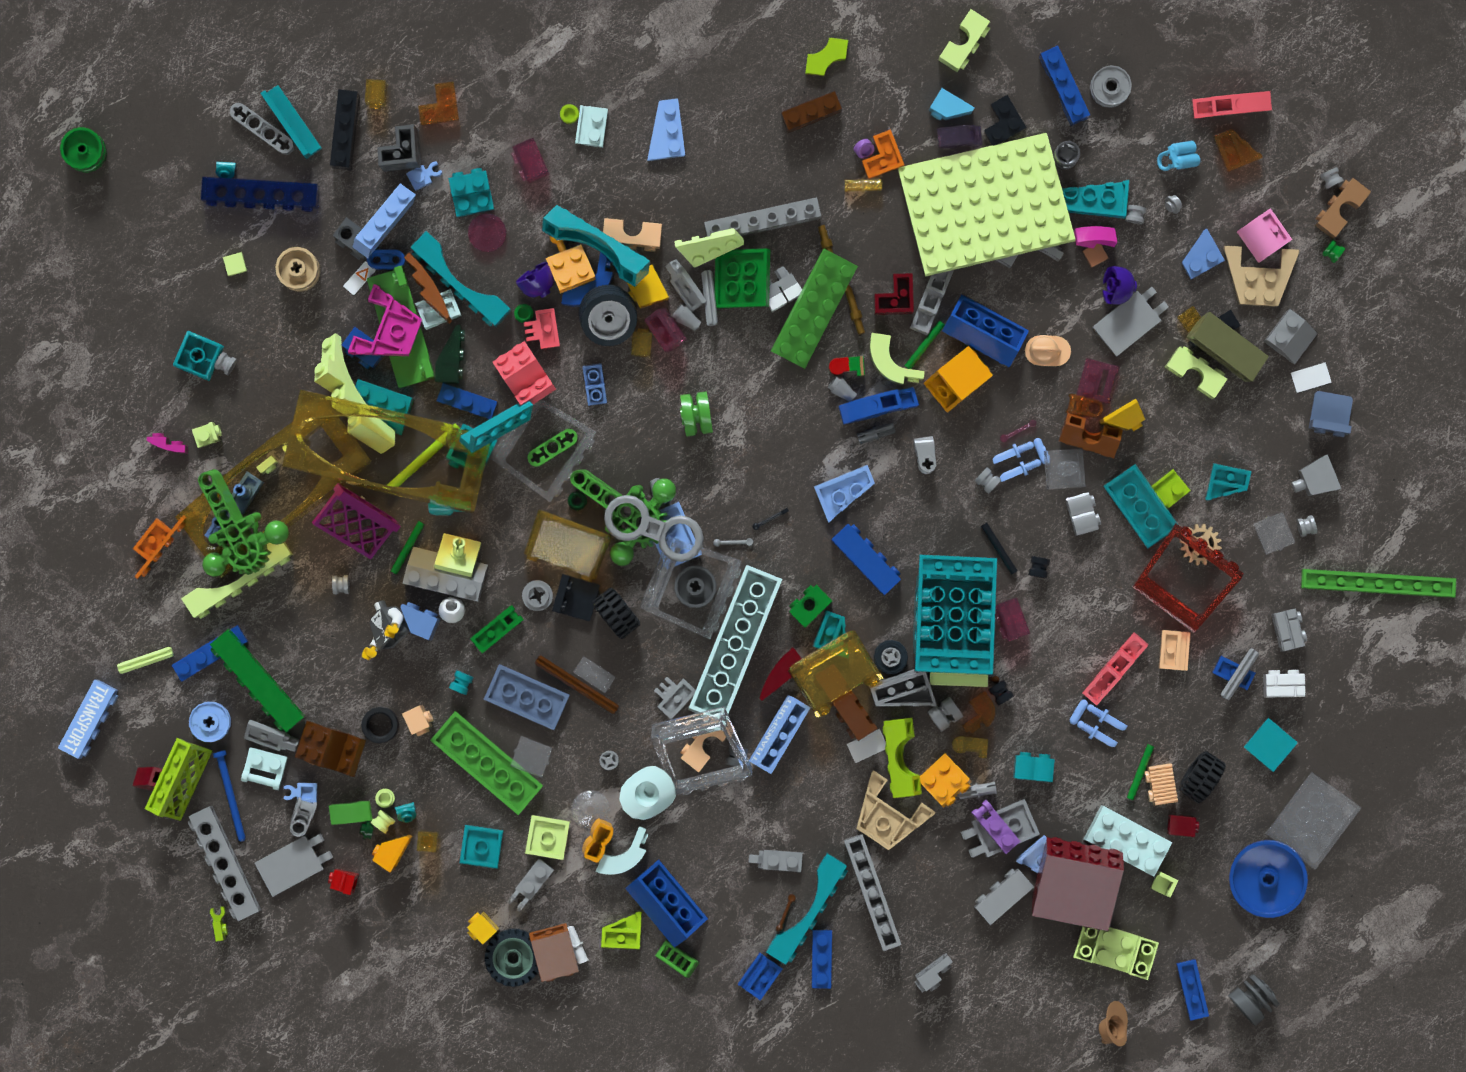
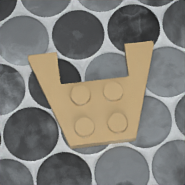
(1259, 285)
(884, 822)

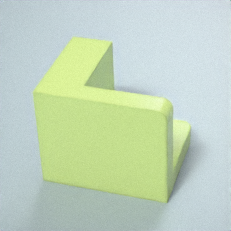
(1164, 884)

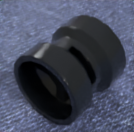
(1039, 567)
(998, 689)

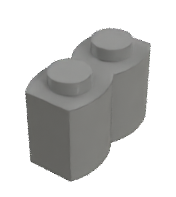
(1082, 513)

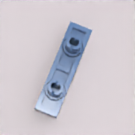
(243, 495)

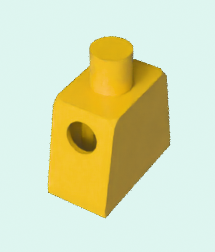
(648, 290)

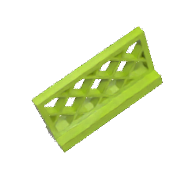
(170, 779)

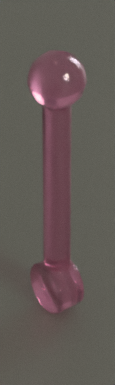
(1032, 423)

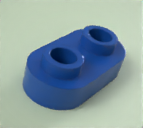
(386, 259)

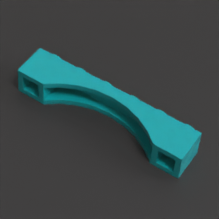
(565, 226)
(489, 306)
(785, 943)

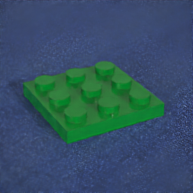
(742, 279)

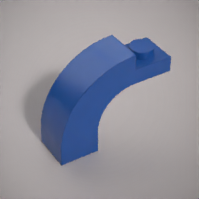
(574, 296)

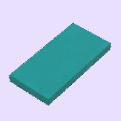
(1141, 506)

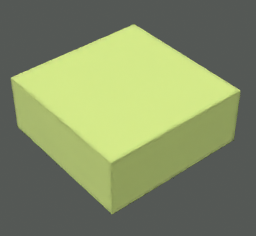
(235, 264)

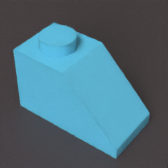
(949, 106)

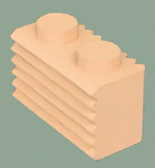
(1161, 784)

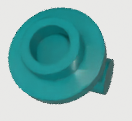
(225, 169)
(406, 812)

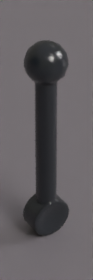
(756, 526)

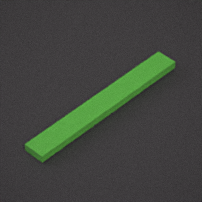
(1378, 583)

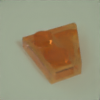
(1234, 150)

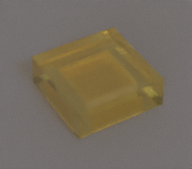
(1189, 318)

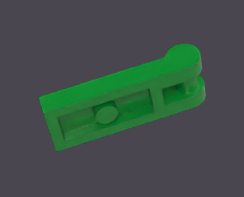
(496, 629)

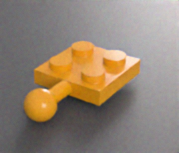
(570, 266)

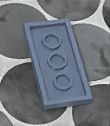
(526, 697)

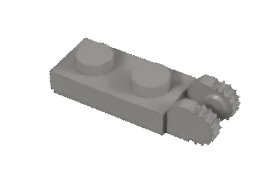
(531, 882)

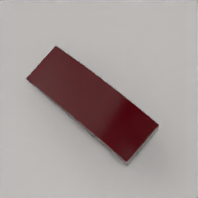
(779, 673)

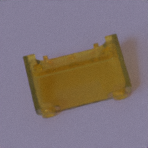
(567, 545)
(834, 672)

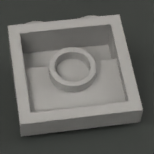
(928, 977)

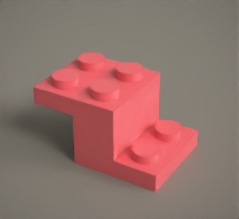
(524, 374)

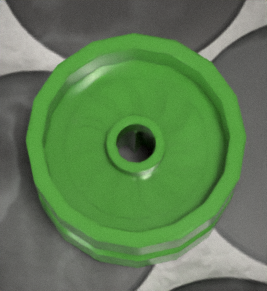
(695, 414)

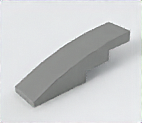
(930, 302)

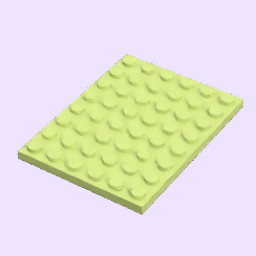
(986, 204)

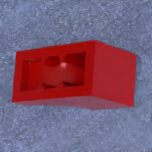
(343, 881)

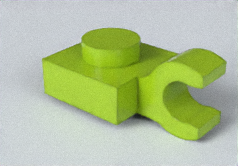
(219, 927)

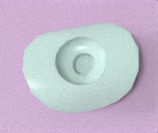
(647, 793)

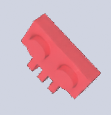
(544, 329)

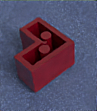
(900, 300)

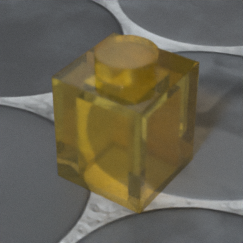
(375, 93)
(641, 343)
(428, 841)

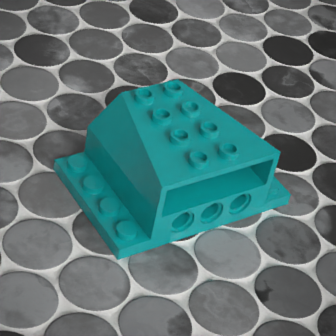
(955, 614)

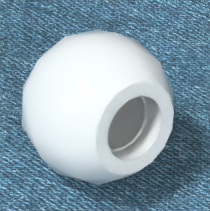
(451, 609)

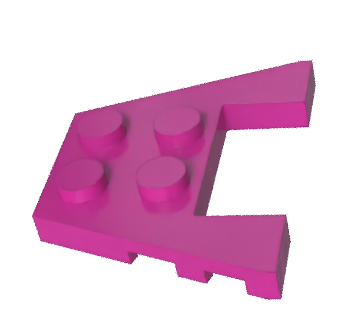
(396, 330)

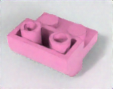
(1264, 235)

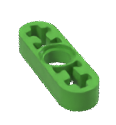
(543, 460)

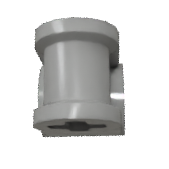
(925, 450)
(302, 814)

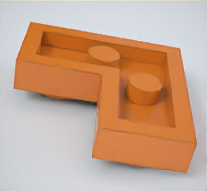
(888, 157)

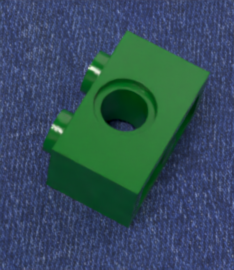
(804, 616)

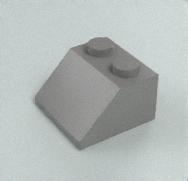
(1291, 336)

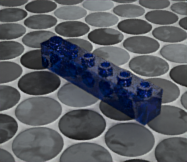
(211, 185)

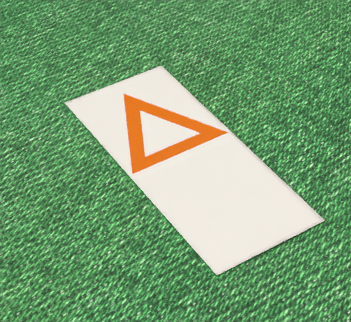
(359, 278)

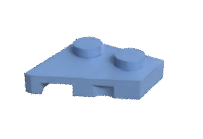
(1202, 256)

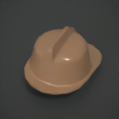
(1114, 1027)

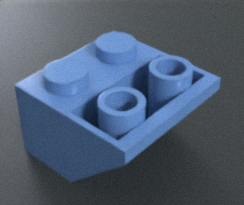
(420, 623)

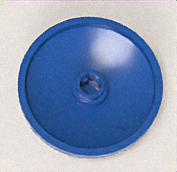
(1268, 878)

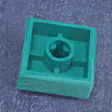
(194, 344)

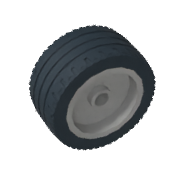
(594, 314)

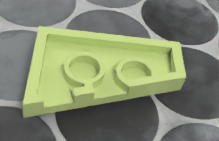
(705, 249)

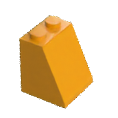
(958, 379)

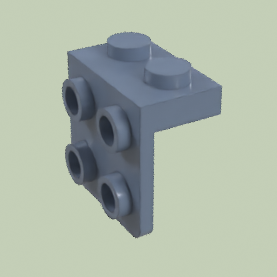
(1331, 414)

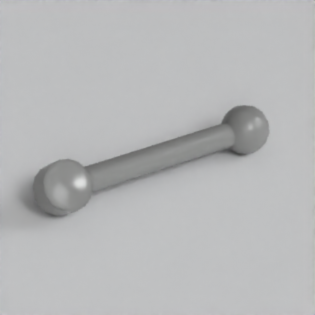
(717, 542)

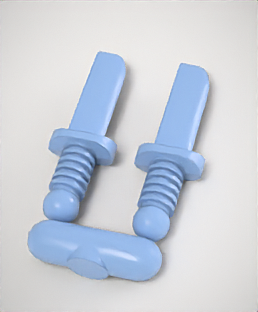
(1015, 451)
(1103, 716)

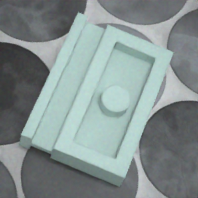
(591, 126)
(430, 317)

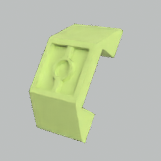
(1117, 950)

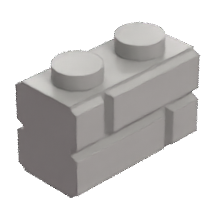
(1289, 630)

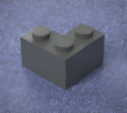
(405, 153)

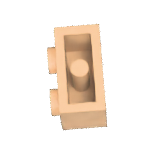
(418, 720)

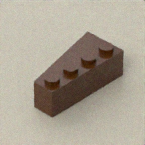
(854, 716)

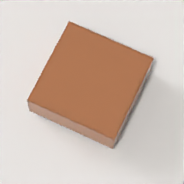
(1095, 256)

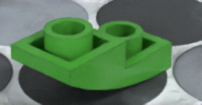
(350, 812)

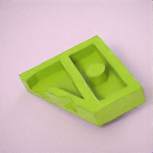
(623, 933)

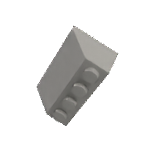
(422, 574)

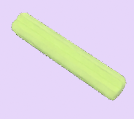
(145, 660)

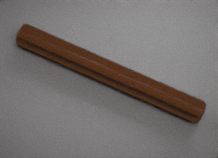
(576, 684)

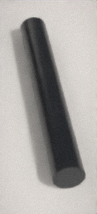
(999, 549)

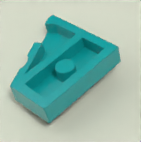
(1226, 481)
(831, 627)

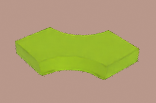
(819, 62)

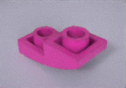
(1095, 235)
(163, 442)

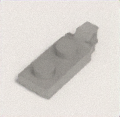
(685, 286)
(270, 737)
(778, 860)

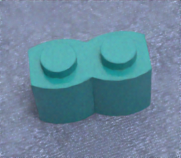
(1033, 768)

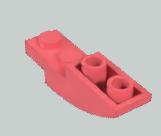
(1232, 104)

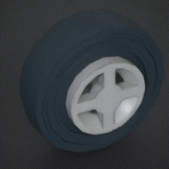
(894, 653)

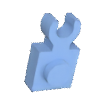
(421, 177)
(306, 791)

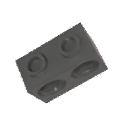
(347, 224)

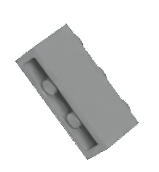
(1003, 895)

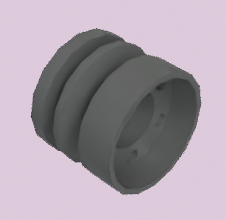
(1254, 999)

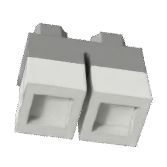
(789, 287)

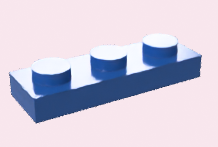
(467, 401)
(821, 958)
(1192, 989)

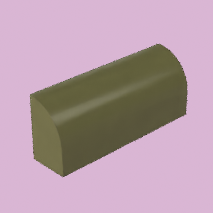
(1227, 347)

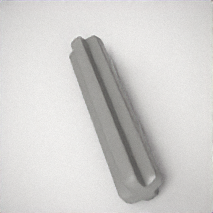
(709, 295)
(1239, 674)

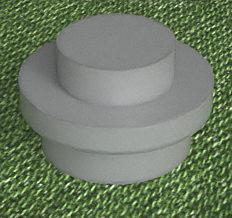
(1173, 204)

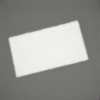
(1311, 377)
(867, 746)

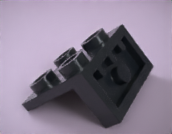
(575, 597)

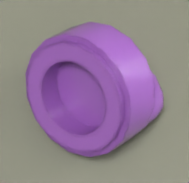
(864, 149)

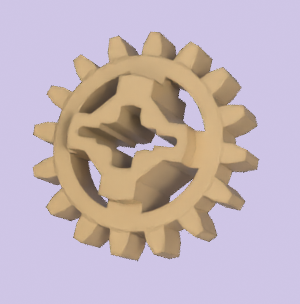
(1193, 555)

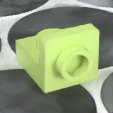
(207, 434)

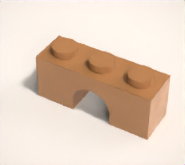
(1330, 220)

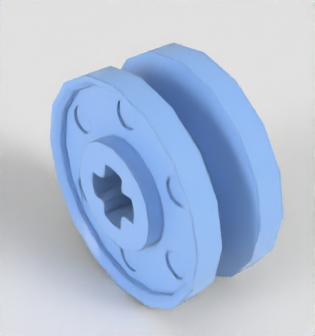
(205, 711)

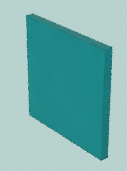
(1270, 744)

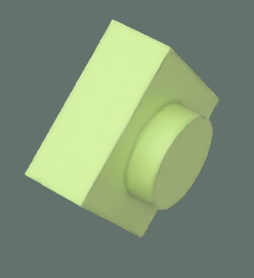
(268, 465)

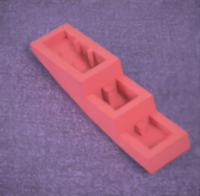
(1115, 668)

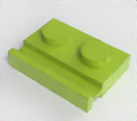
(1170, 488)

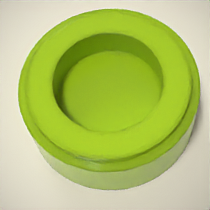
(569, 114)

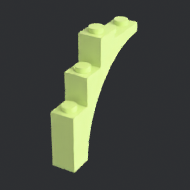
(334, 377)

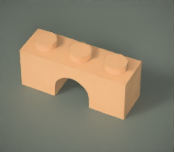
(648, 237)
(694, 753)

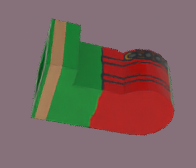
(847, 364)

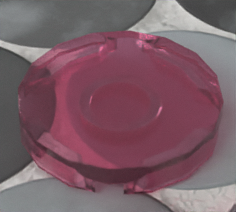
(487, 233)

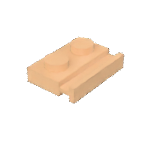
(1174, 650)

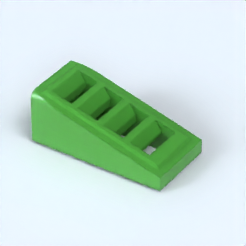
(680, 969)

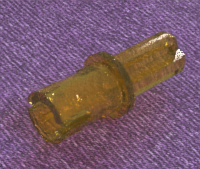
(863, 185)

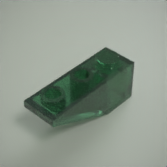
(448, 363)

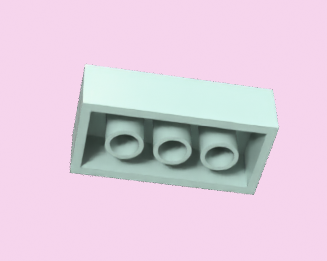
(1138, 844)

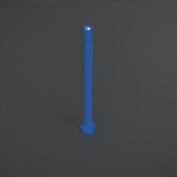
(230, 794)

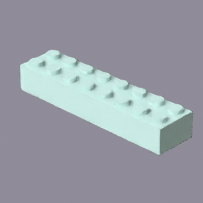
(736, 641)

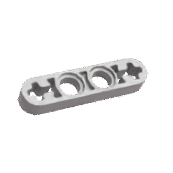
(262, 128)

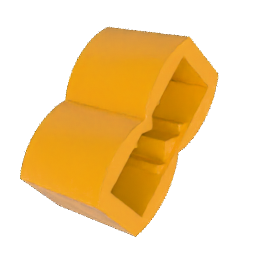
(600, 835)

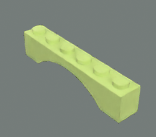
(202, 600)

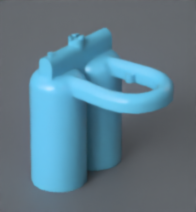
(1181, 155)

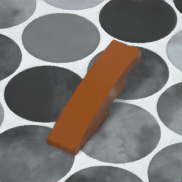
(430, 293)

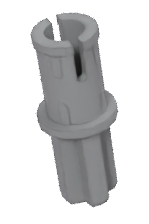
(979, 790)

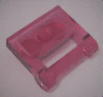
(1091, 379)

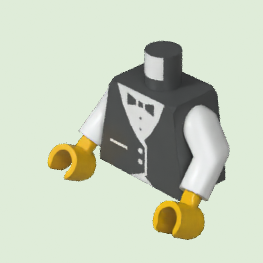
(387, 629)

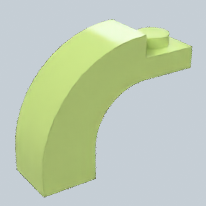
(884, 364)

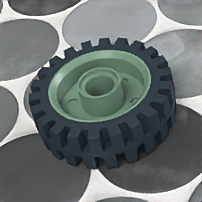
(497, 958)

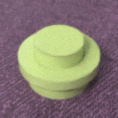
(385, 798)

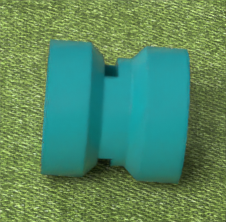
(461, 682)

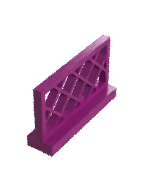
(368, 512)

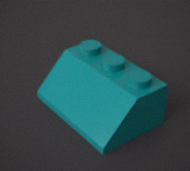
(385, 399)

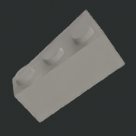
(904, 690)

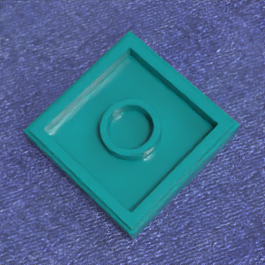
(481, 846)

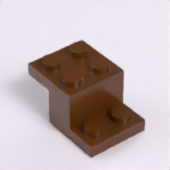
(330, 748)

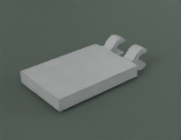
(1129, 321)
(1017, 818)
(292, 864)

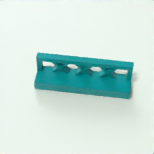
(291, 121)
(496, 426)

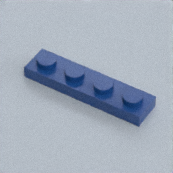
(201, 658)

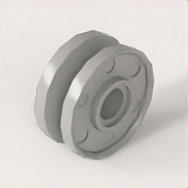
(1102, 94)

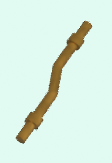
(855, 314)

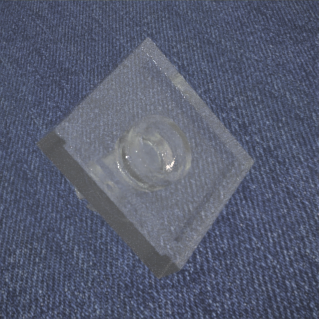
(1064, 469)

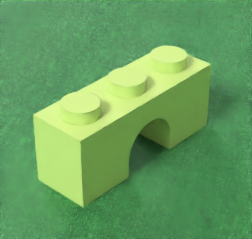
(956, 55)
(1211, 379)

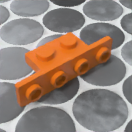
(154, 540)

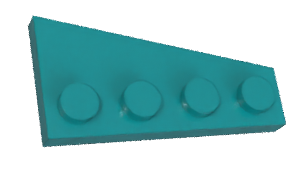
(1098, 200)

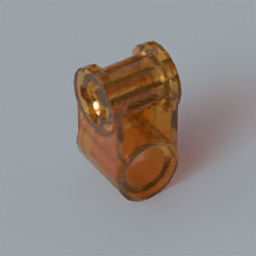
(1082, 406)

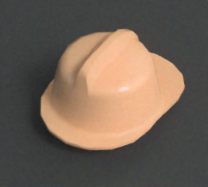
(1047, 350)

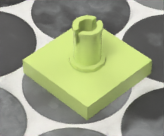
(457, 555)

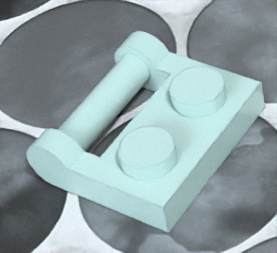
(266, 762)

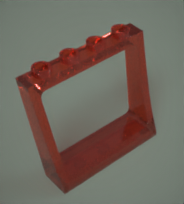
(1167, 601)

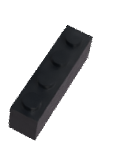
(344, 129)

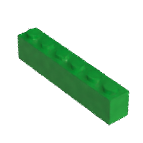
(257, 680)

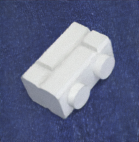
(1284, 684)

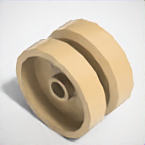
(287, 265)

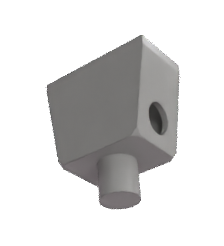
(1317, 478)

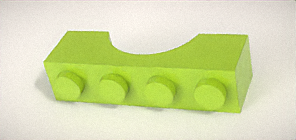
(903, 781)

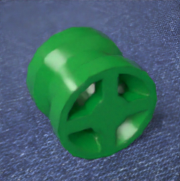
(1333, 251)

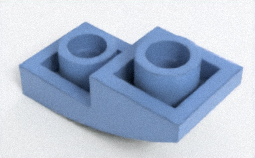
(594, 384)

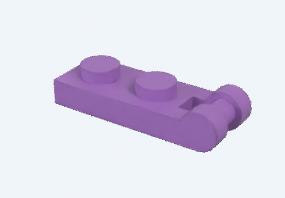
(996, 827)

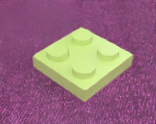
(547, 837)

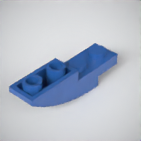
(877, 405)

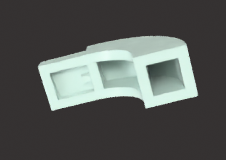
(624, 862)

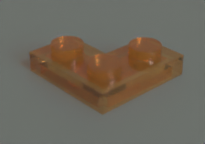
(444, 110)

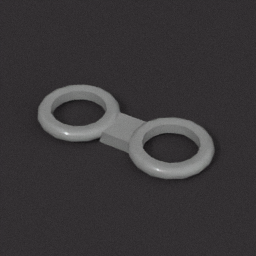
(653, 528)

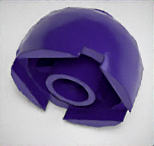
(537, 281)
(1119, 285)

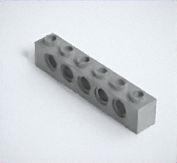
(767, 218)
(226, 852)
(872, 892)

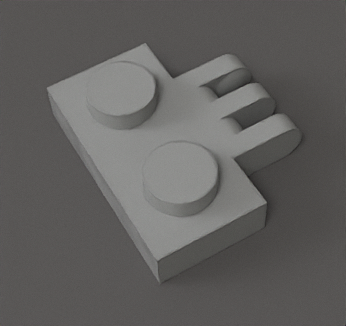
(674, 696)

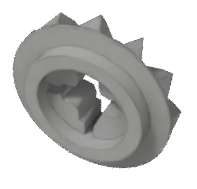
(534, 604)

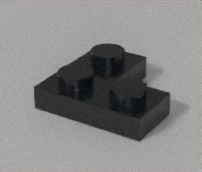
(1009, 122)

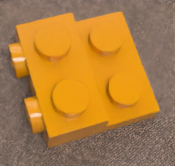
(945, 781)

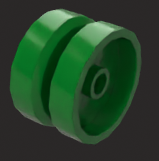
(73, 145)

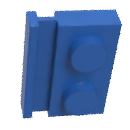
(760, 976)

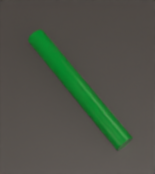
(924, 345)
(407, 547)
(1140, 772)

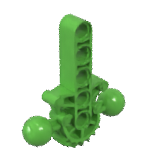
(662, 491)
(256, 543)

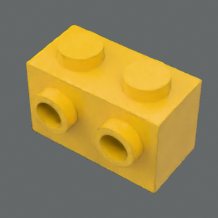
(481, 927)

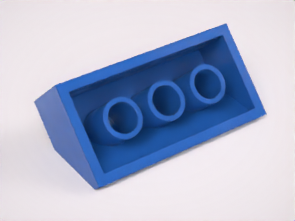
(985, 330)
(666, 903)

